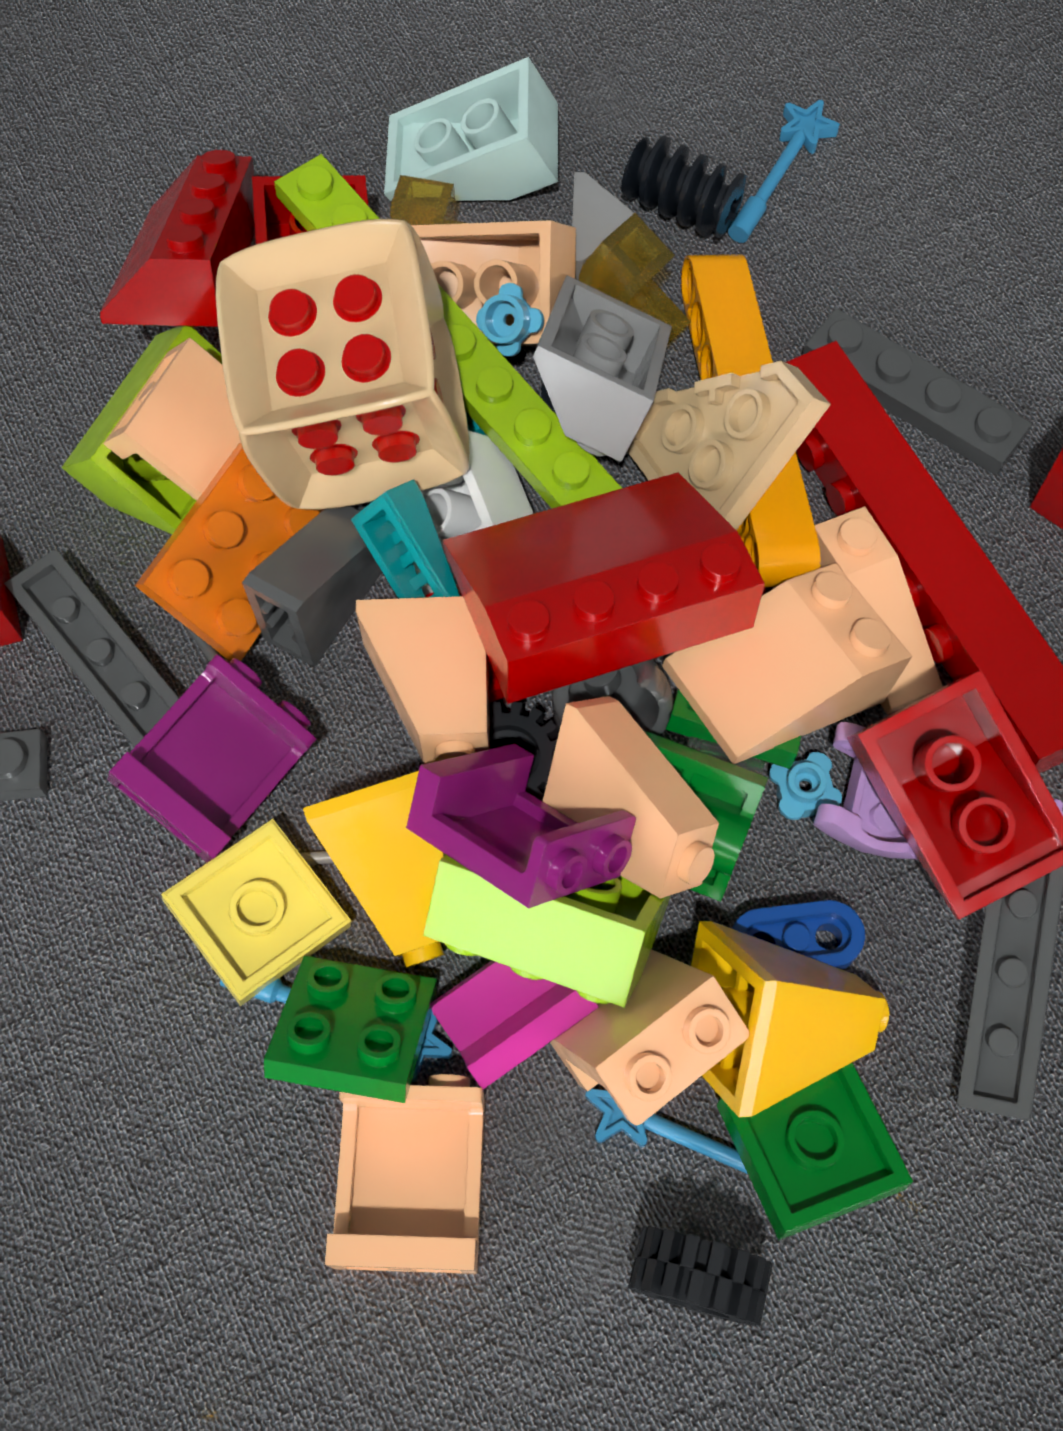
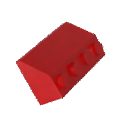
(181, 243)

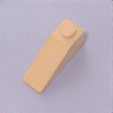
(875, 570)

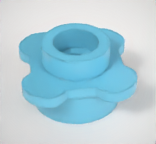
(493, 314)
(794, 801)

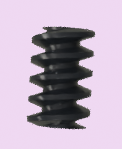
(683, 188)

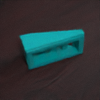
(400, 533)

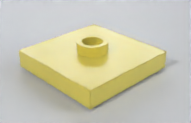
(256, 911)

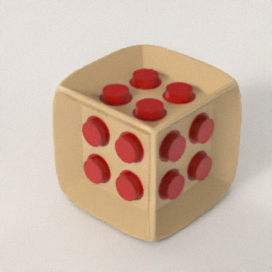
(341, 364)

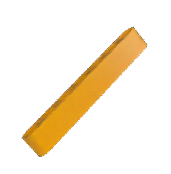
(732, 339)

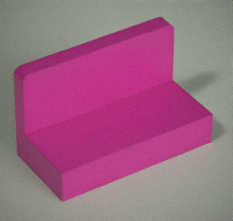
(505, 1018)

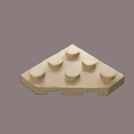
(729, 434)

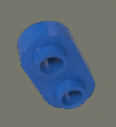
(797, 924)

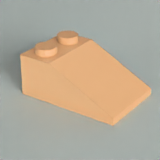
(481, 257)
(802, 666)

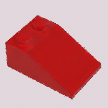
(964, 793)

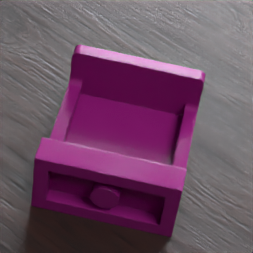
(213, 757)
(488, 823)

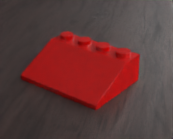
(603, 584)

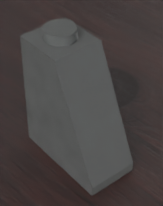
(312, 584)

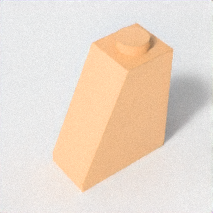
(431, 671)
(611, 766)

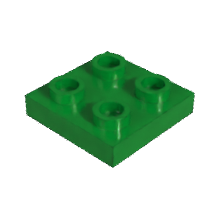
(729, 795)
(351, 1029)

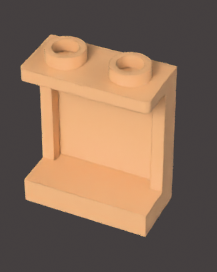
(180, 420)
(658, 1043)
(410, 1180)

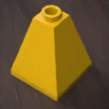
(383, 861)
(798, 1013)

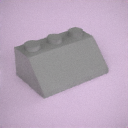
(600, 367)

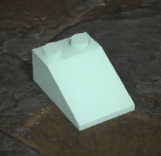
(484, 137)

